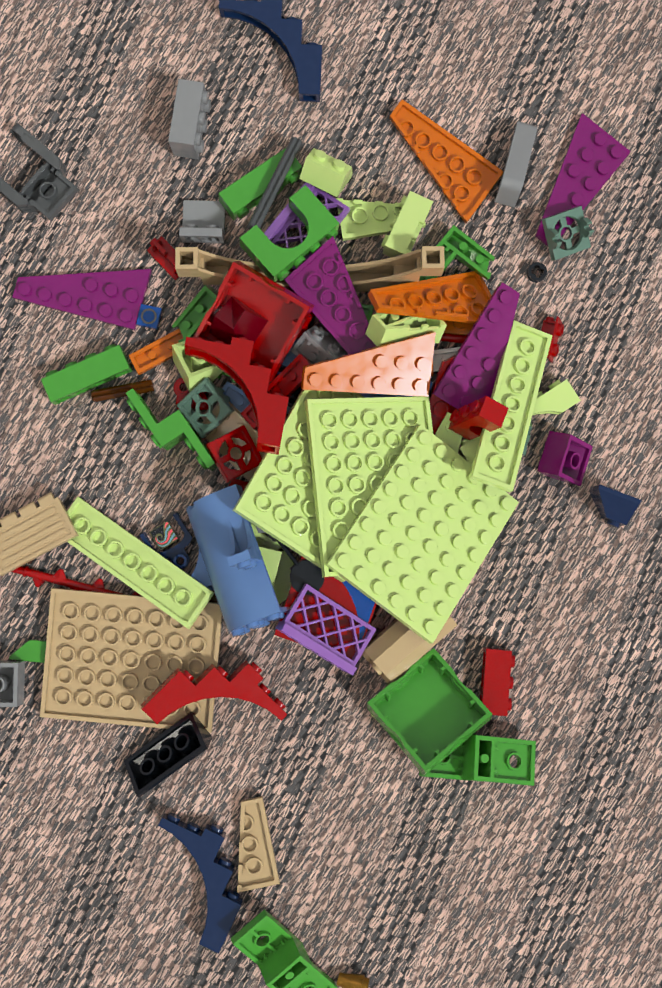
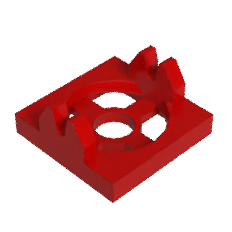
(214, 449)

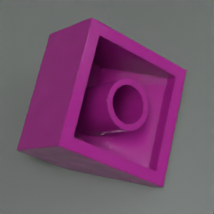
(565, 458)

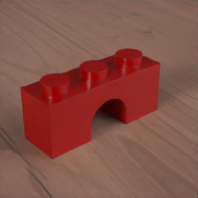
(475, 416)

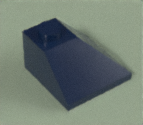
(614, 505)

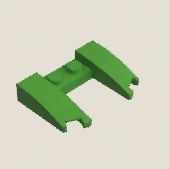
(466, 251)
(194, 313)

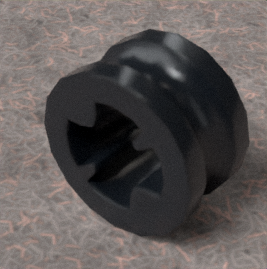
(541, 267)

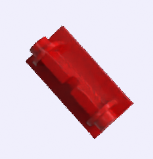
(164, 255)
(556, 329)

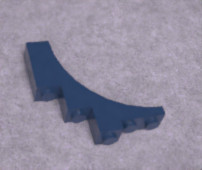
(288, 34)
(216, 872)

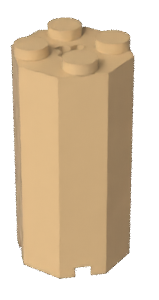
(399, 648)

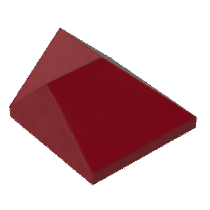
(237, 321)

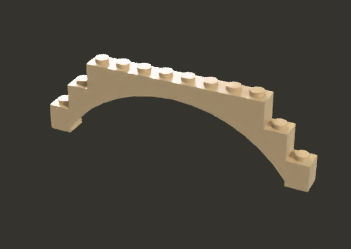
(364, 276)

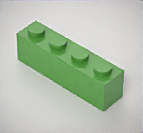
(249, 189)
(87, 374)

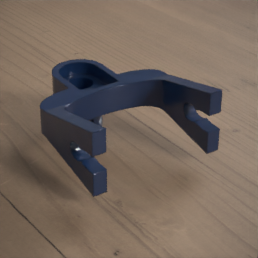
(178, 550)

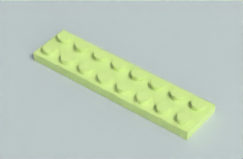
(516, 388)
(137, 564)

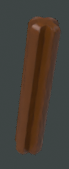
(120, 390)

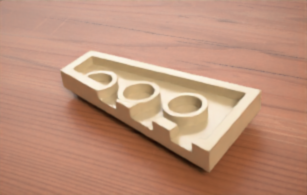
(256, 854)

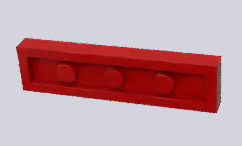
(285, 383)

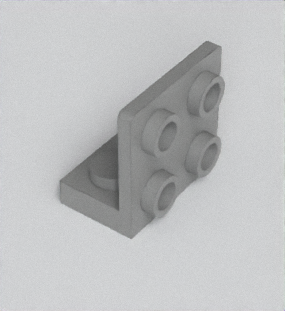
(202, 222)
(318, 345)

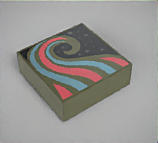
(164, 535)

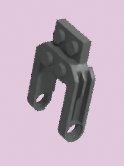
(48, 188)

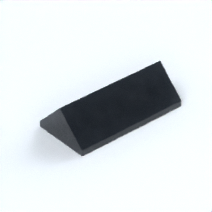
(167, 753)

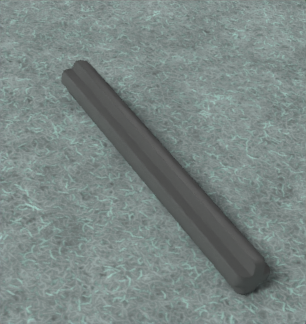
(275, 183)

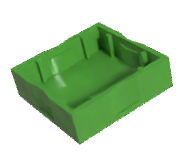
(429, 711)

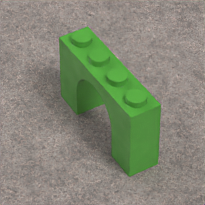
(278, 261)

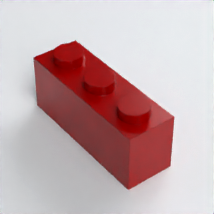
(497, 680)

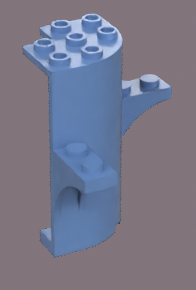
(232, 563)

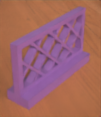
(288, 218)
(320, 647)

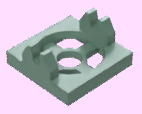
(554, 237)
(185, 407)

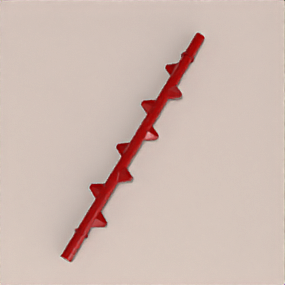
(60, 579)

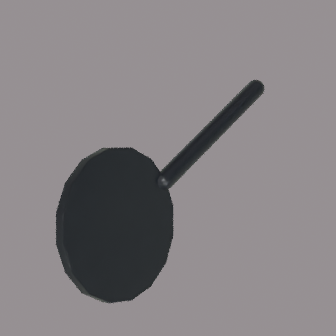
(303, 573)

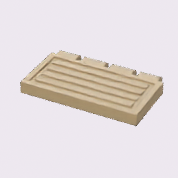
(34, 532)

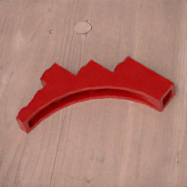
(254, 381)
(212, 683)

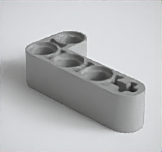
(516, 164)

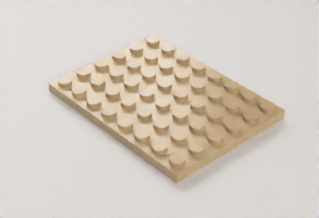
(116, 651)

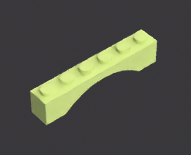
(555, 401)

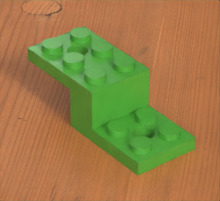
(170, 430)
(488, 761)
(279, 955)

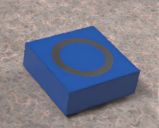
(149, 316)

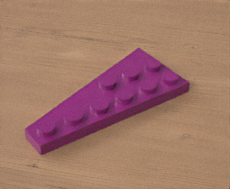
(585, 169)
(328, 286)
(100, 296)
(478, 359)

